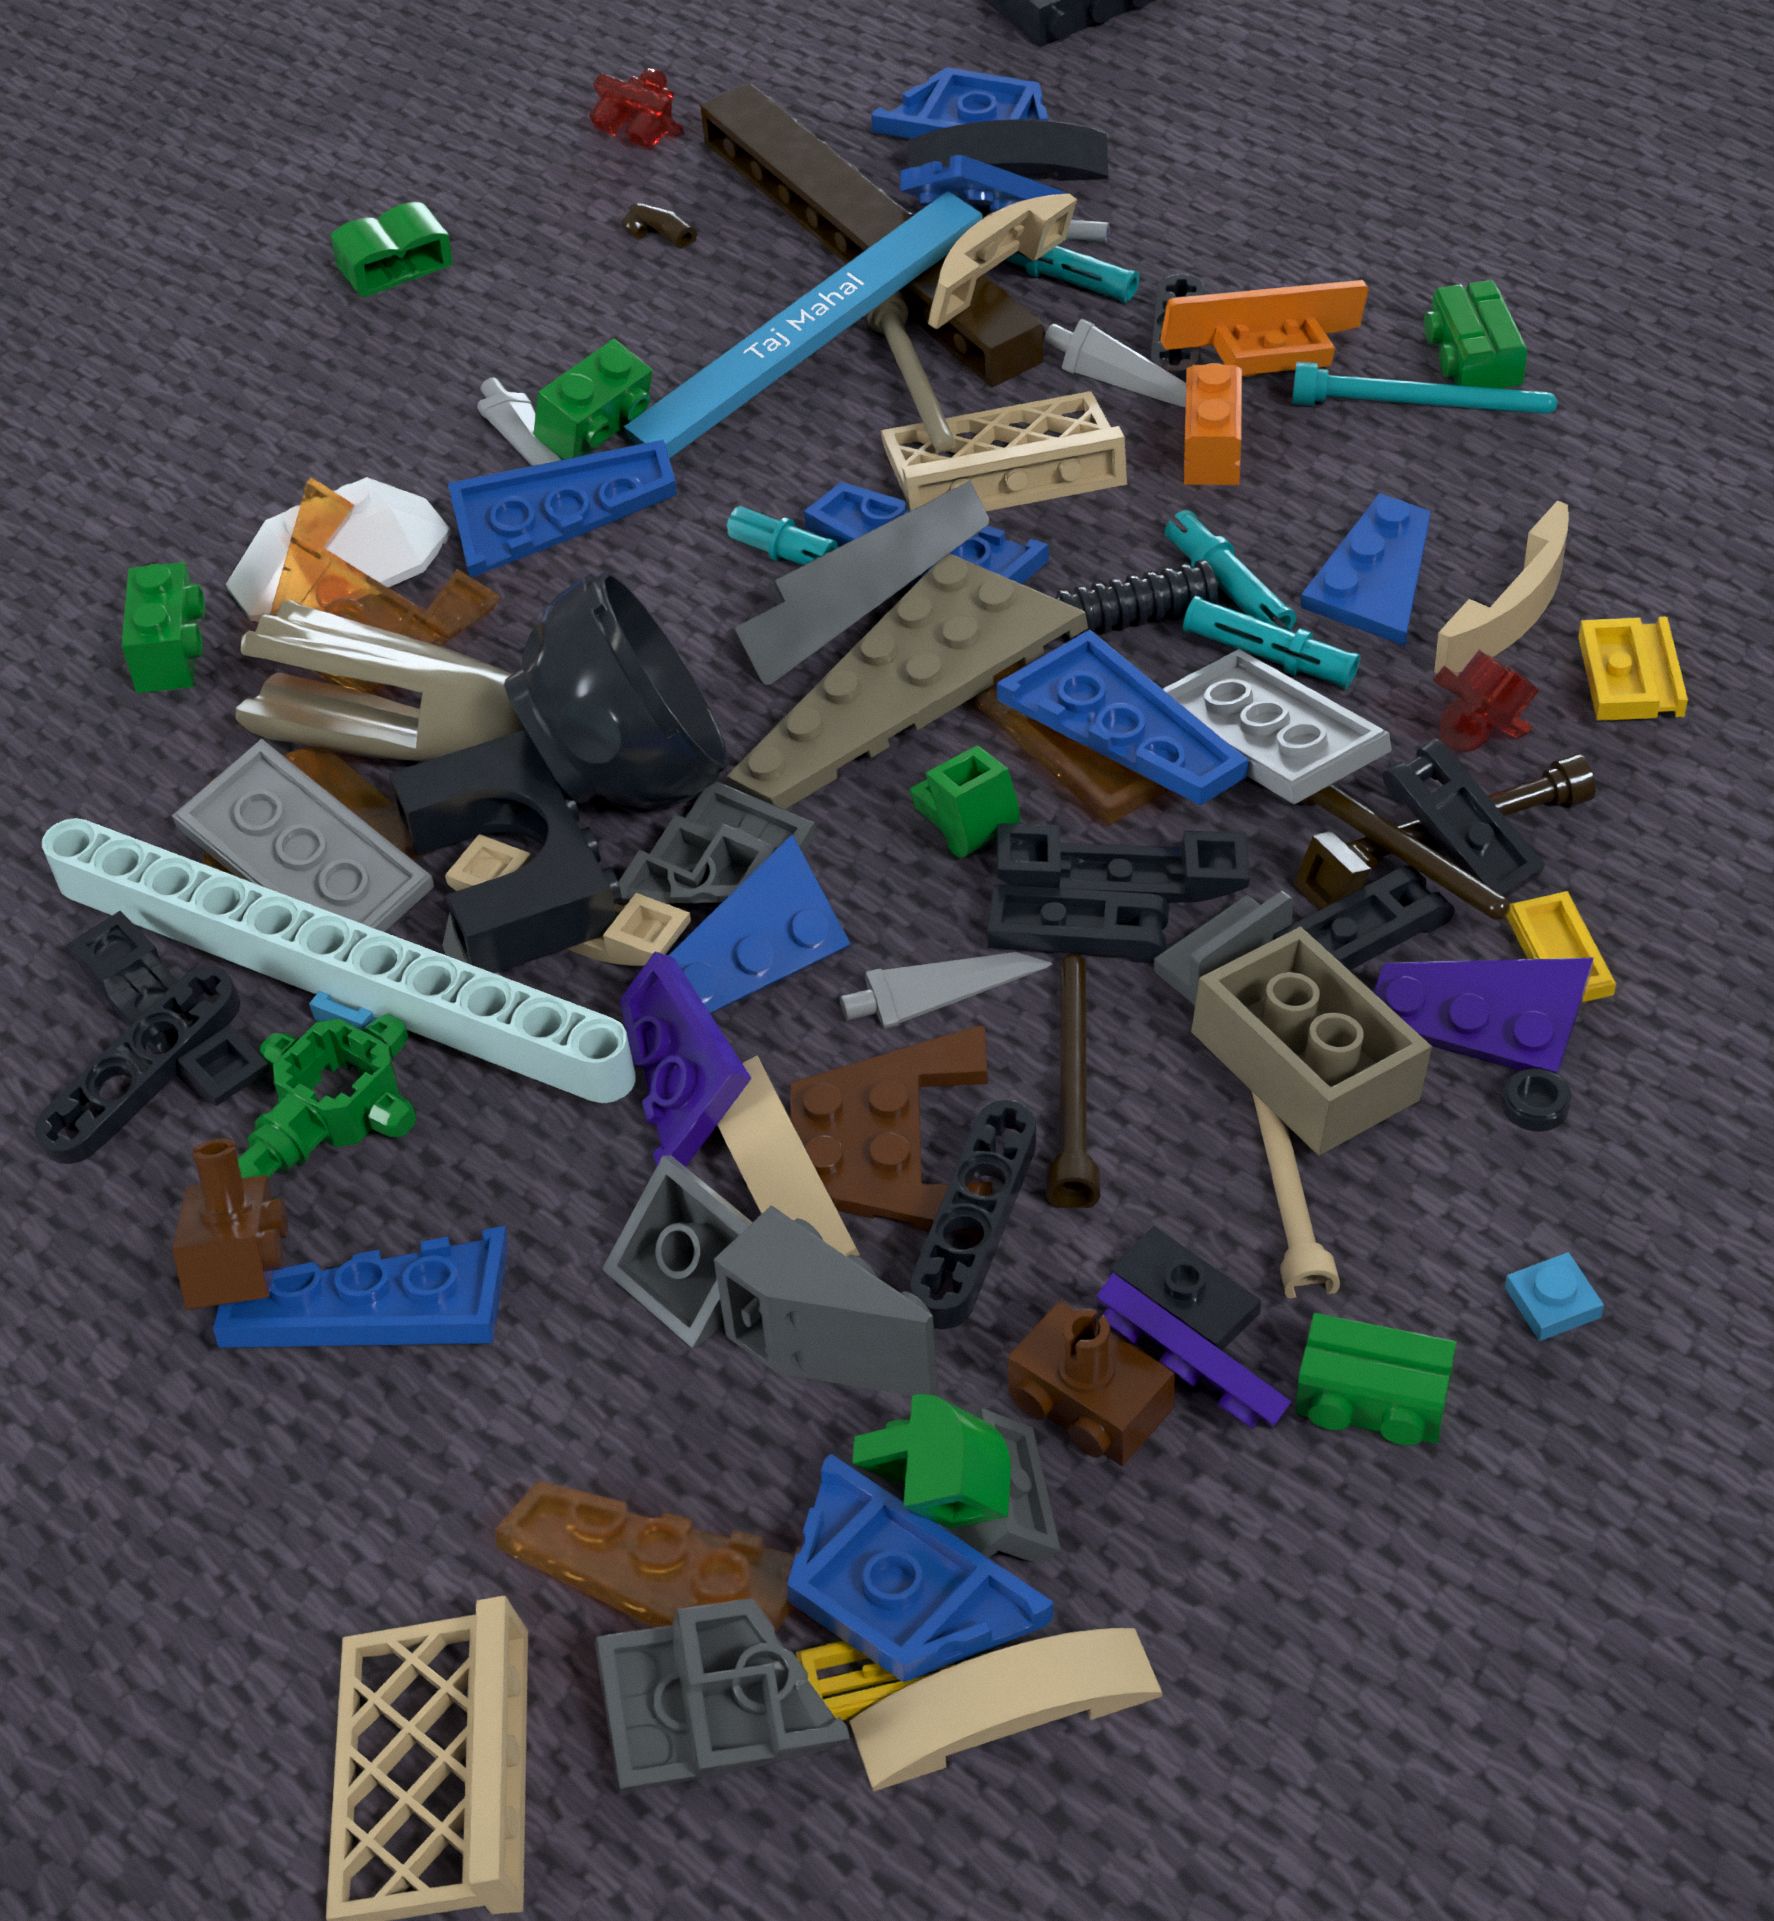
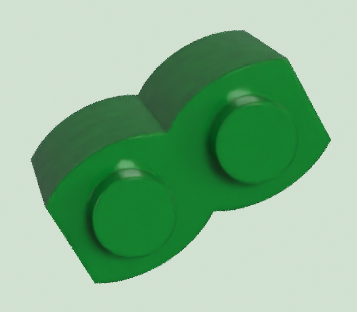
(391, 249)

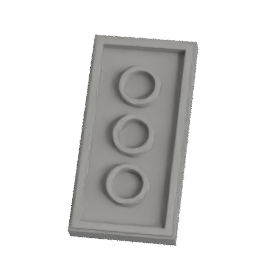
(1283, 728)
(299, 840)

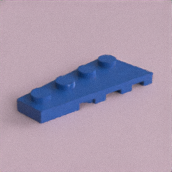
(552, 502)
(853, 511)
(1124, 715)
(378, 1300)

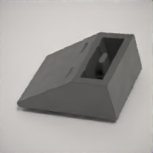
(822, 1312)

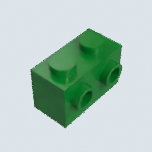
(592, 401)
(162, 627)

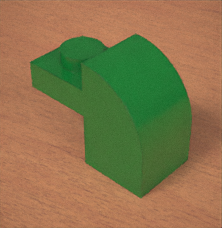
(967, 800)
(948, 1460)

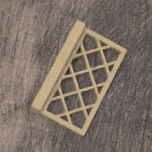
(1025, 471)
(492, 1777)

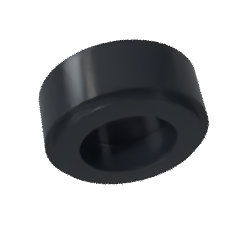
(1536, 1099)

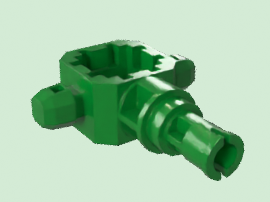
(302, 1122)

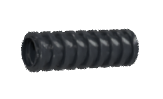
(1142, 598)

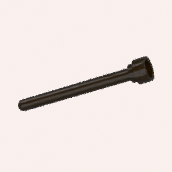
(1565, 782)
(1411, 851)
(1073, 1175)

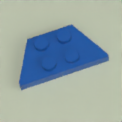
(960, 98)
(972, 182)
(902, 1582)

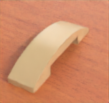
(1025, 227)
(1519, 605)
(630, 940)
(777, 1161)
(1000, 1697)

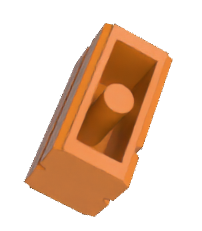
(1213, 425)

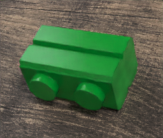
(1476, 336)
(1375, 1379)

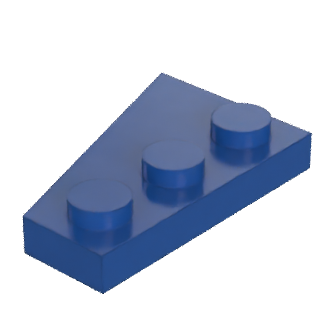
(1374, 571)
(762, 932)

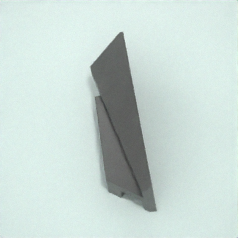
(853, 580)

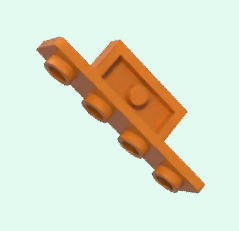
(1266, 326)

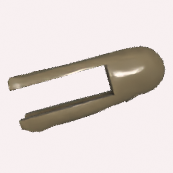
(459, 703)

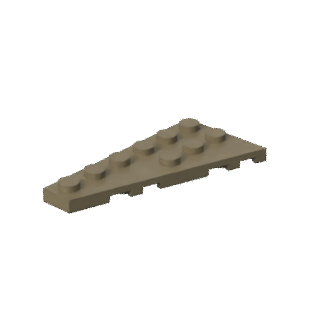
(906, 671)

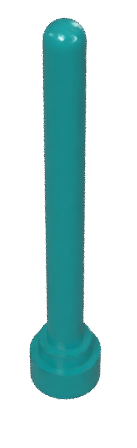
(1315, 385)

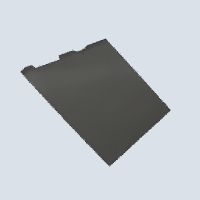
(712, 848)
(707, 1698)

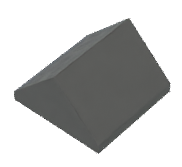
(671, 1250)

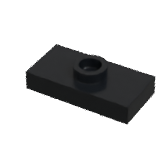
(1187, 1287)

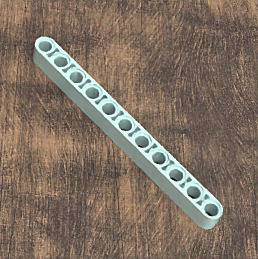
(344, 959)

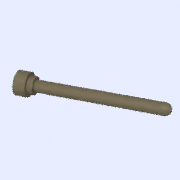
(890, 320)

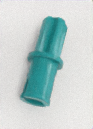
(777, 536)

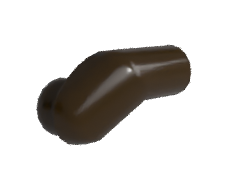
(662, 220)

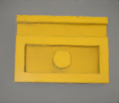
(1632, 668)

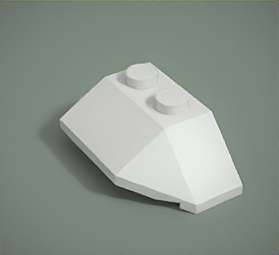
(386, 537)

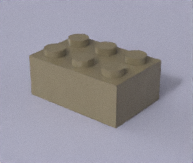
(1310, 1040)

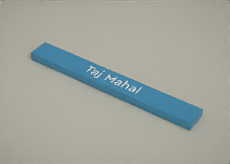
(804, 326)

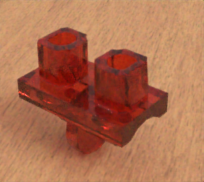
(641, 101)
(1489, 698)

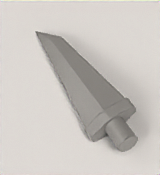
(1107, 360)
(514, 419)
(919, 989)

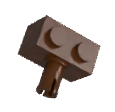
(227, 1231)
(1090, 1383)

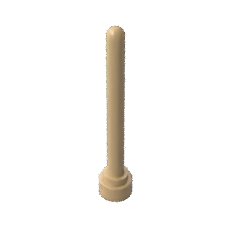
(1305, 1259)

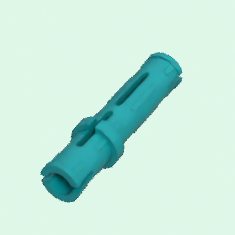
(1115, 281)
(1229, 571)
(1334, 665)

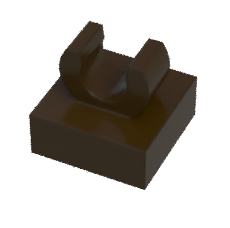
(1332, 869)

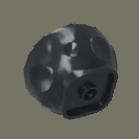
(614, 701)

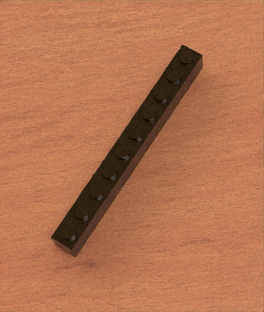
(851, 215)

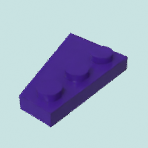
(1491, 1009)
(684, 1056)
(1190, 1354)

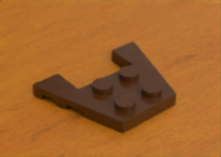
(866, 1126)

